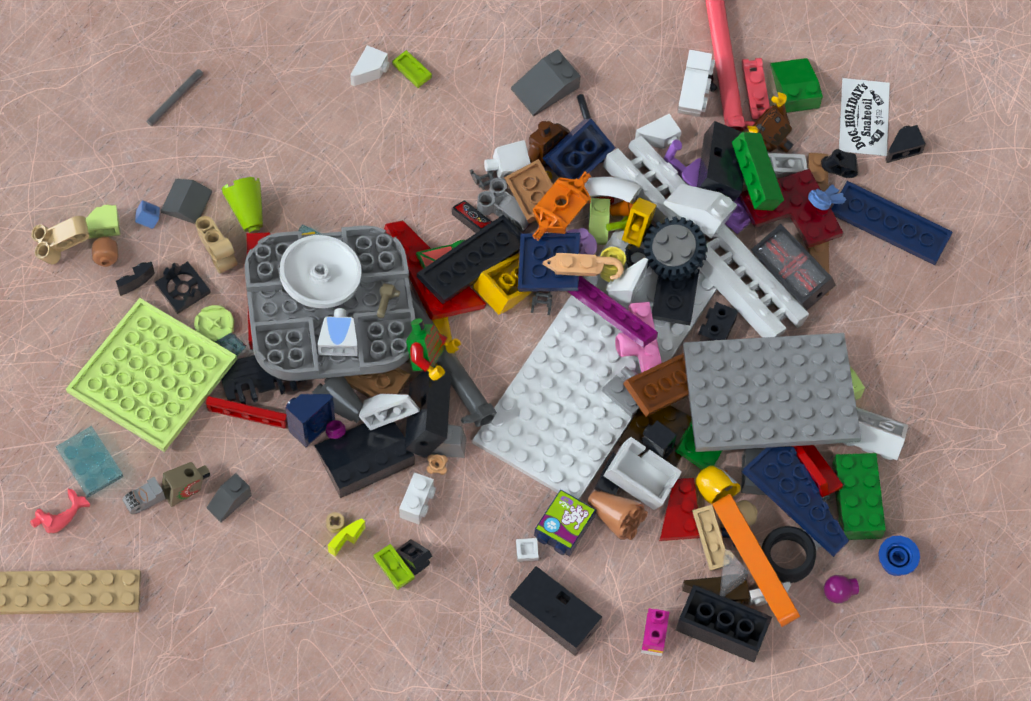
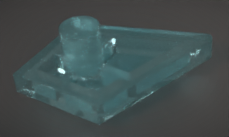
(232, 343)

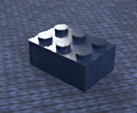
(579, 151)

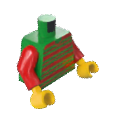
(426, 347)

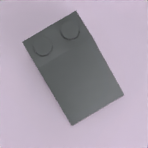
(547, 83)

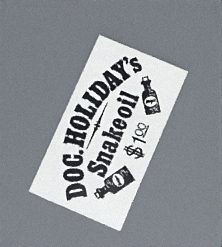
(864, 117)

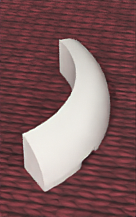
(612, 187)

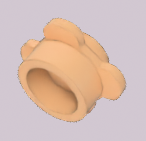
(441, 460)

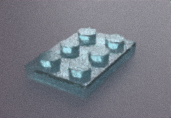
(89, 461)

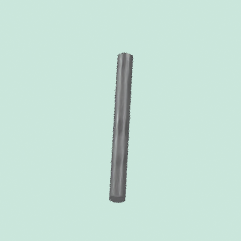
(174, 97)

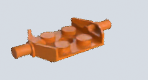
(556, 218)

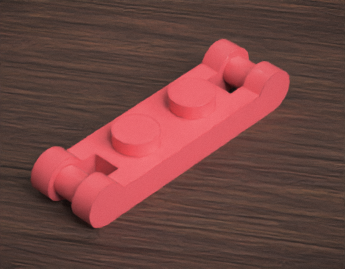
(755, 87)

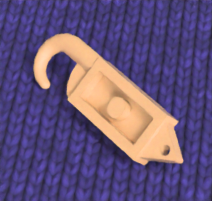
(582, 264)

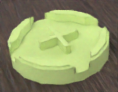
(214, 322)

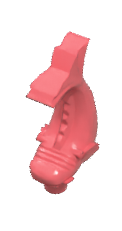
(55, 523)

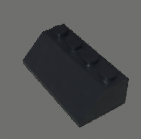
(723, 623)

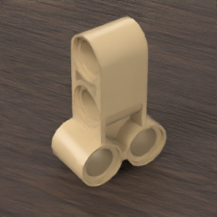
(59, 238)
(215, 243)

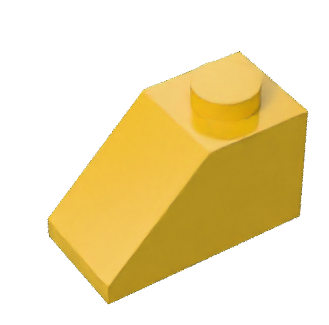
(638, 221)

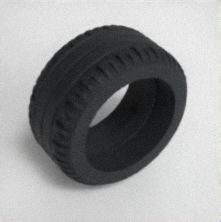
(802, 538)

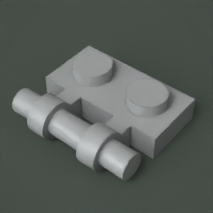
(619, 394)

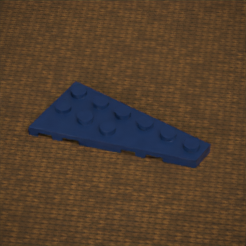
(791, 487)

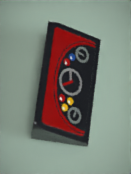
(470, 216)

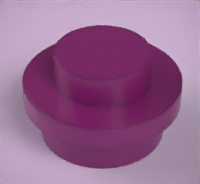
(335, 429)

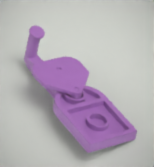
(739, 218)

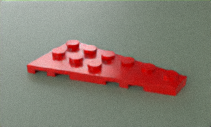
(462, 303)

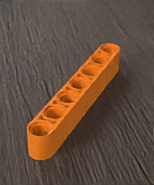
(756, 560)

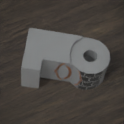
(144, 496)

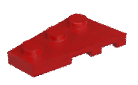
(679, 517)

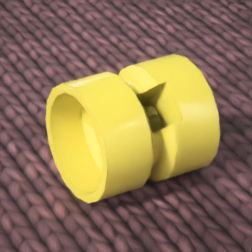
(609, 270)

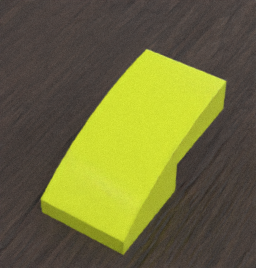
(350, 533)

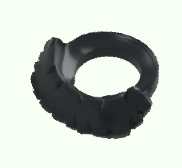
(630, 250)

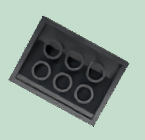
(364, 456)

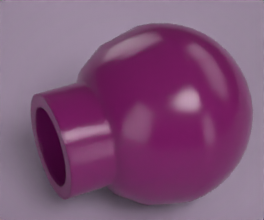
(840, 588)

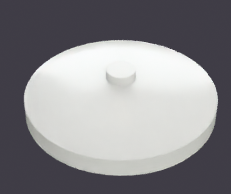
(320, 271)

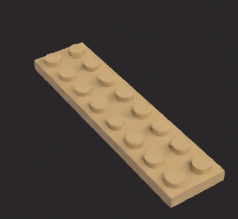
(70, 591)

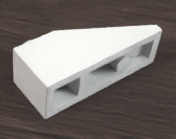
(787, 163)
(386, 409)

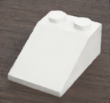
(702, 206)

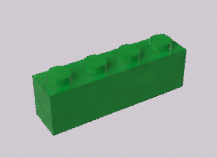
(757, 171)

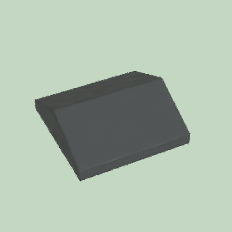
(186, 200)

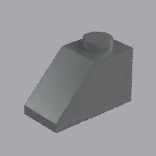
(229, 497)

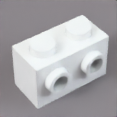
(416, 498)

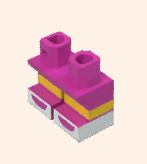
(655, 632)

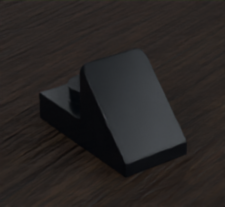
(414, 556)

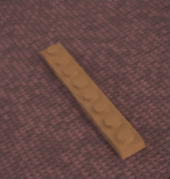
(821, 251)

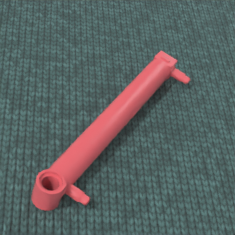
(725, 66)

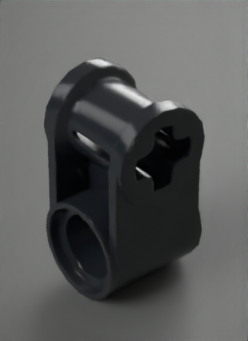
(841, 164)

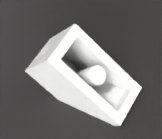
(369, 66)
(660, 132)

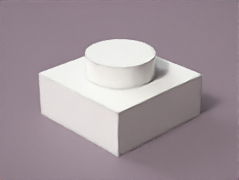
(527, 549)

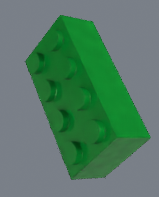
(860, 498)

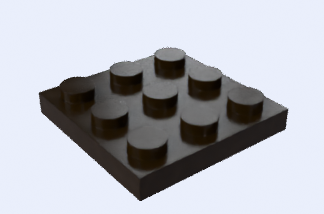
(670, 417)

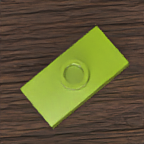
(412, 69)

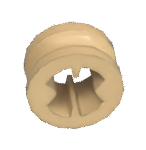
(335, 516)

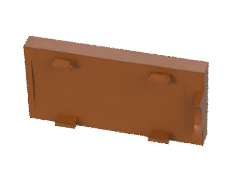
(659, 385)

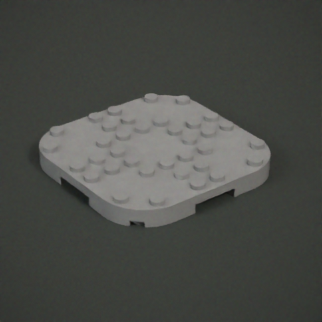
(288, 332)

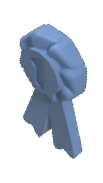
(824, 199)

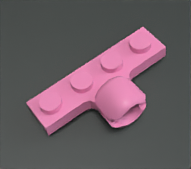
(649, 355)

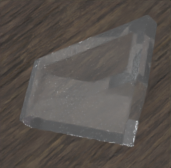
(732, 573)

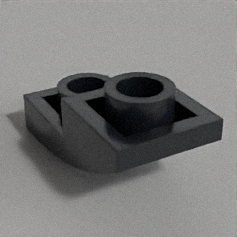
(142, 274)

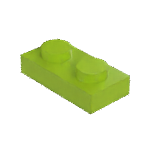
(393, 566)

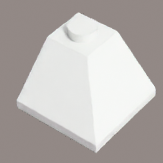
(626, 287)

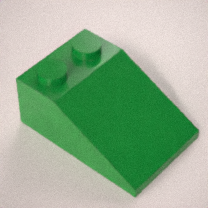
(798, 83)

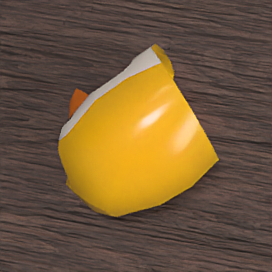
(712, 483)

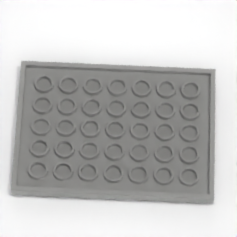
(771, 392)

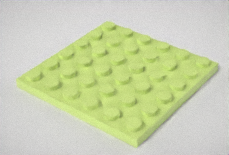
(151, 374)

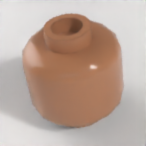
(104, 250)

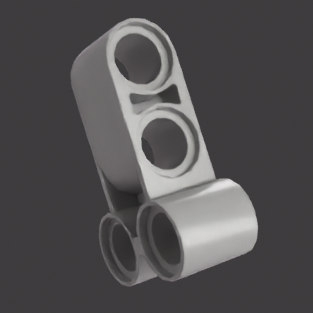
(502, 204)

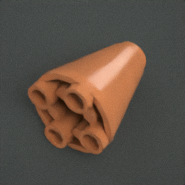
(618, 513)

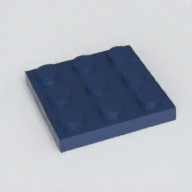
(532, 272)

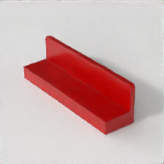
(818, 469)

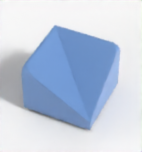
(147, 214)

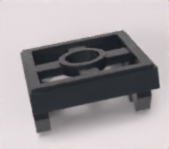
(188, 298)

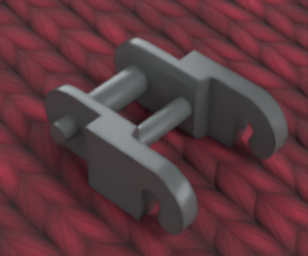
(477, 179)
(548, 302)

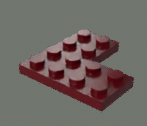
(812, 223)

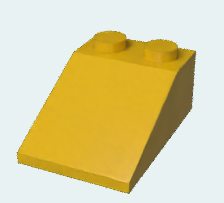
(500, 285)

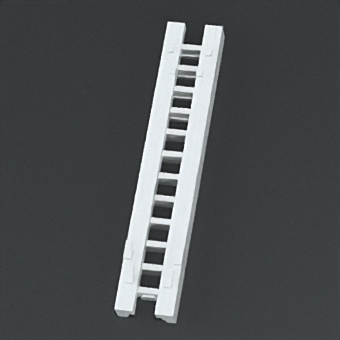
(715, 268)

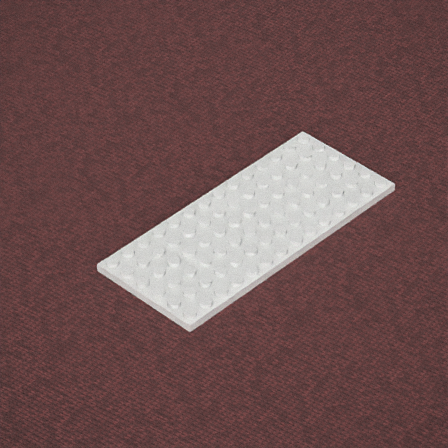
(554, 412)

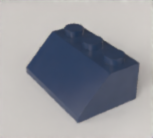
(309, 416)

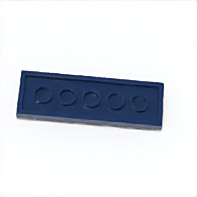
(892, 223)

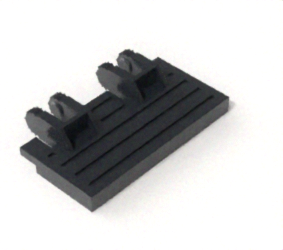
(247, 375)

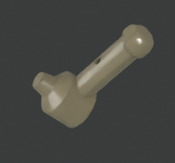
(387, 293)

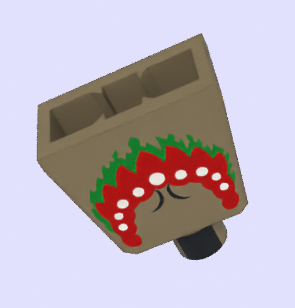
(183, 482)

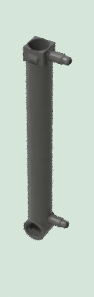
(480, 411)

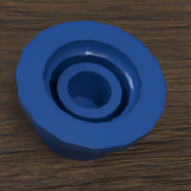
(899, 555)

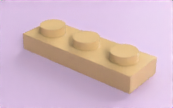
(710, 536)

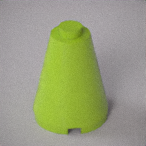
(246, 202)

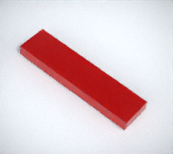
(246, 412)

